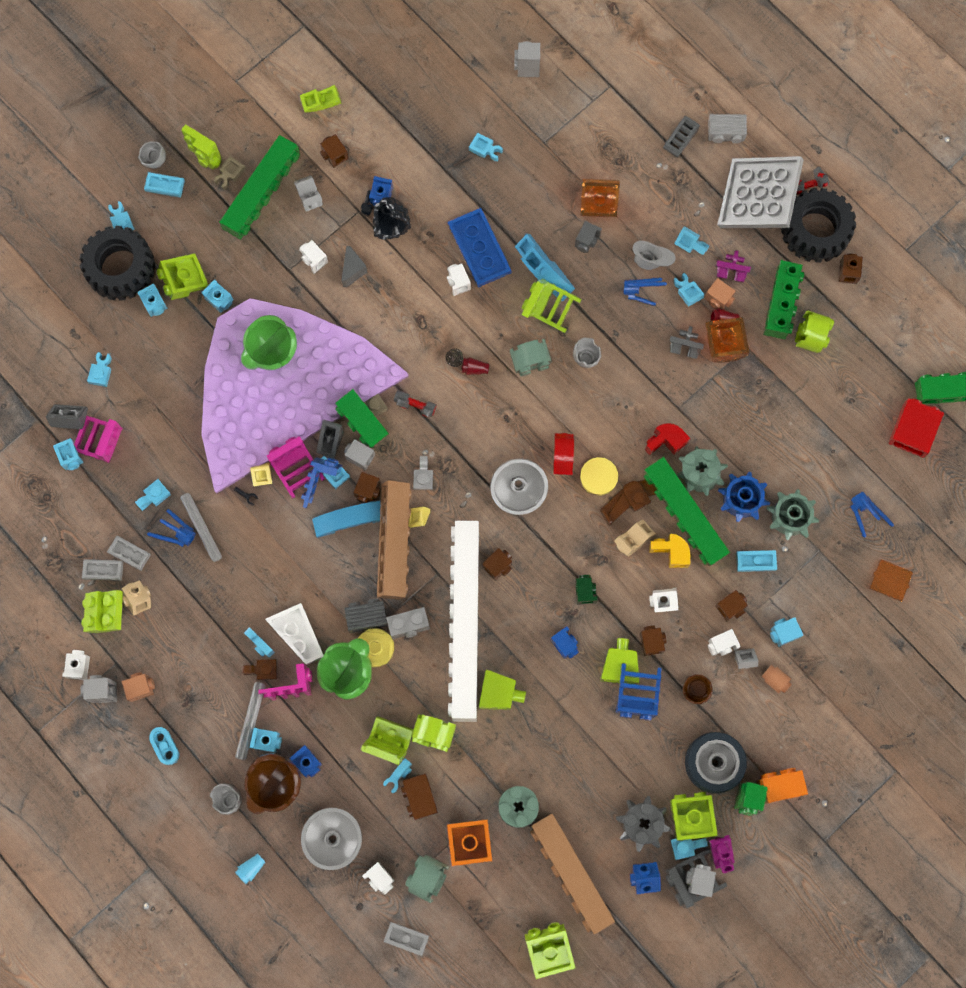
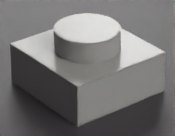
(746, 658)

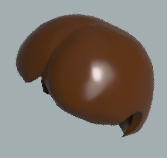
(271, 784)

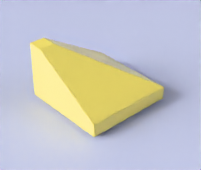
(261, 474)
(418, 517)

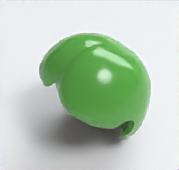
(268, 344)
(345, 669)

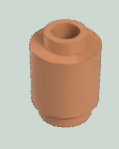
(777, 679)

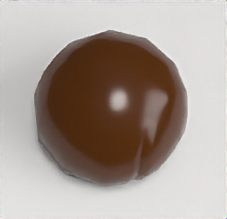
(697, 689)

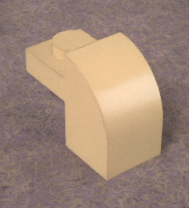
(634, 538)

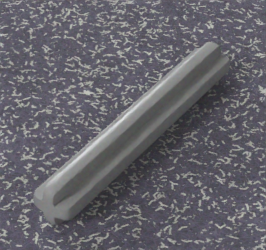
(201, 527)
(250, 721)

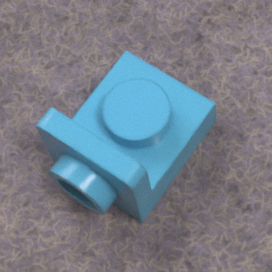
(68, 455)

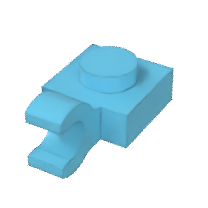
(689, 240)
(339, 479)
(154, 493)
(402, 770)
(686, 848)

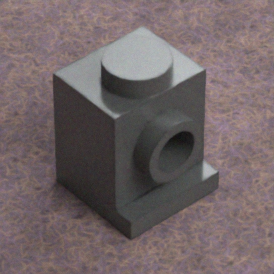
(587, 237)

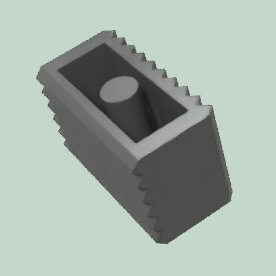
(366, 616)

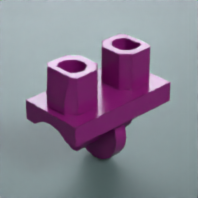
(741, 271)
(722, 853)

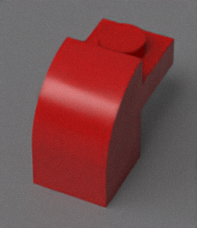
(670, 435)
(563, 454)

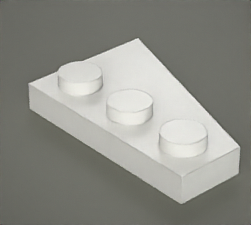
(297, 633)

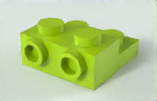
(203, 148)
(181, 276)
(102, 611)
(693, 816)
(549, 950)

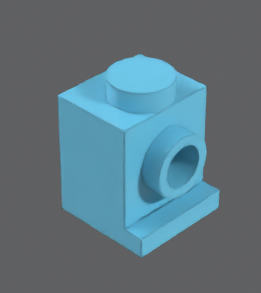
(149, 294)
(221, 303)
(257, 740)

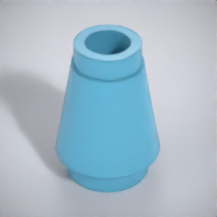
(250, 868)

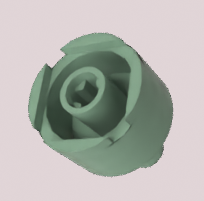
(530, 356)
(515, 795)
(427, 878)

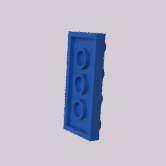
(479, 247)

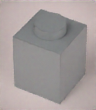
(359, 454)

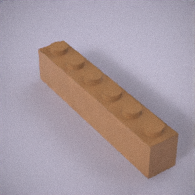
(393, 540)
(571, 871)

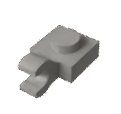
(423, 478)

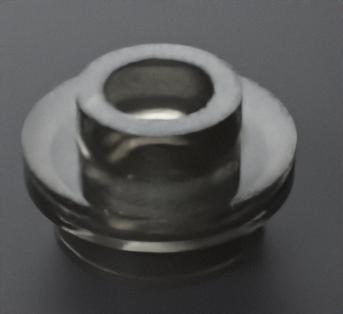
(454, 357)

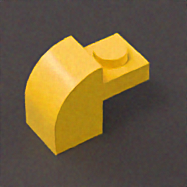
(676, 548)

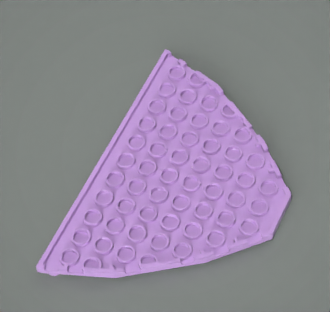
(261, 408)

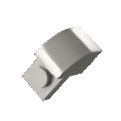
(308, 193)

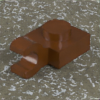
(265, 669)

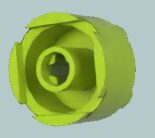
(813, 332)
(434, 732)

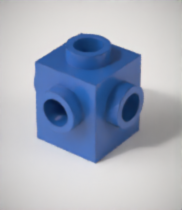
(646, 878)

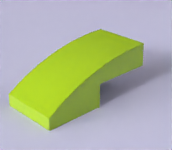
(321, 100)

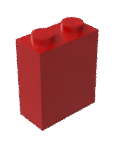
(916, 427)

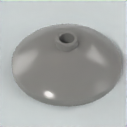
(521, 498)
(316, 837)

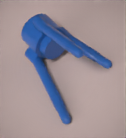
(631, 288)
(863, 502)
(184, 535)

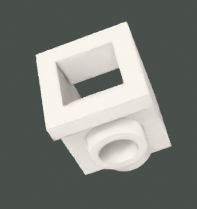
(313, 256)
(458, 279)
(670, 605)
(723, 643)
(81, 670)
(380, 878)

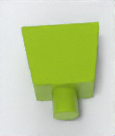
(614, 660)
(499, 692)

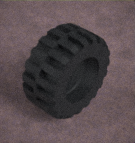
(835, 210)
(107, 243)

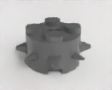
(631, 822)

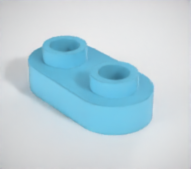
(163, 747)

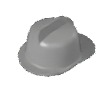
(652, 256)

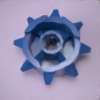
(753, 493)

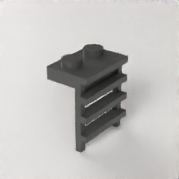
(677, 879)

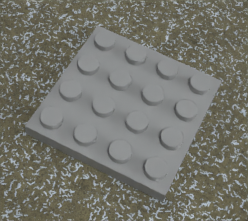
(760, 192)

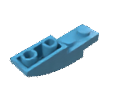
(541, 266)

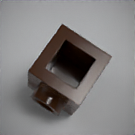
(333, 150)
(850, 268)
(367, 488)
(498, 564)
(732, 605)
(653, 640)

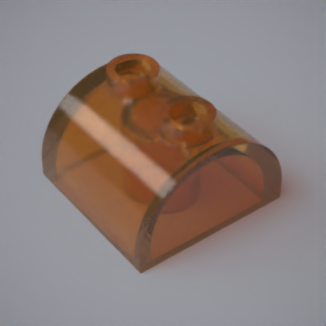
(599, 197)
(727, 340)

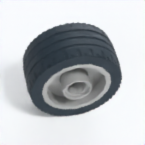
(730, 758)

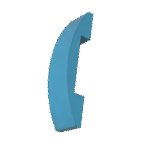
(347, 518)

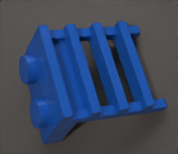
(320, 465)
(630, 705)

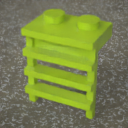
(539, 298)
(388, 740)

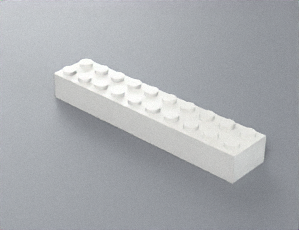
(465, 621)

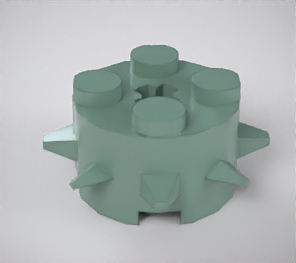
(698, 480)
(801, 509)

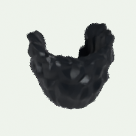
(390, 219)

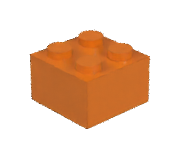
(783, 786)
(469, 842)

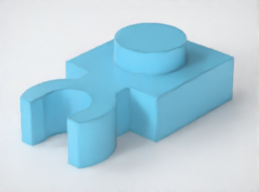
(482, 146)
(120, 217)
(688, 291)
(100, 373)
(262, 648)

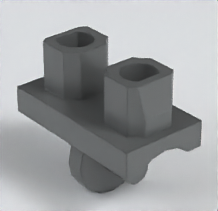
(694, 347)

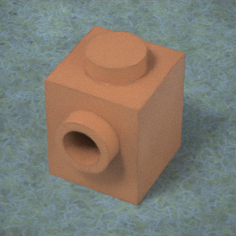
(720, 295)
(138, 686)

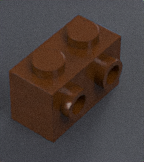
(419, 797)

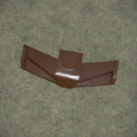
(633, 494)

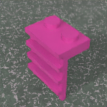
(106, 443)
(287, 456)
(304, 678)

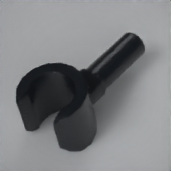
(366, 208)
(246, 495)

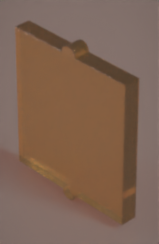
(891, 580)

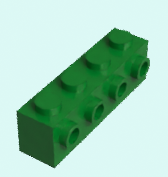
(783, 300)

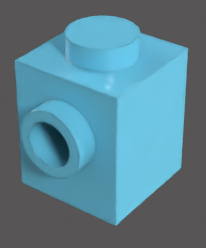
(785, 631)

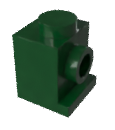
(585, 590)

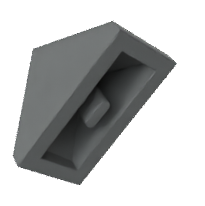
(353, 267)
(329, 438)

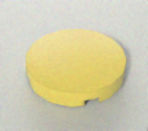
(599, 476)
(380, 646)

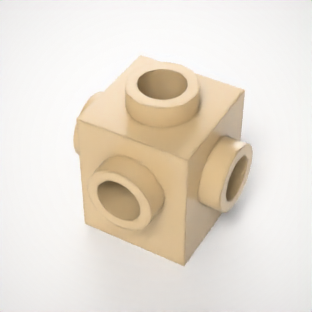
(136, 597)

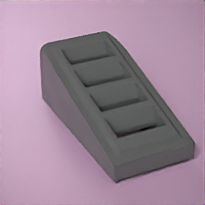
(687, 126)

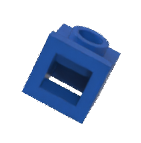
(382, 185)
(565, 643)
(300, 756)

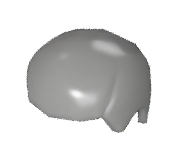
(152, 155)
(586, 353)
(226, 798)

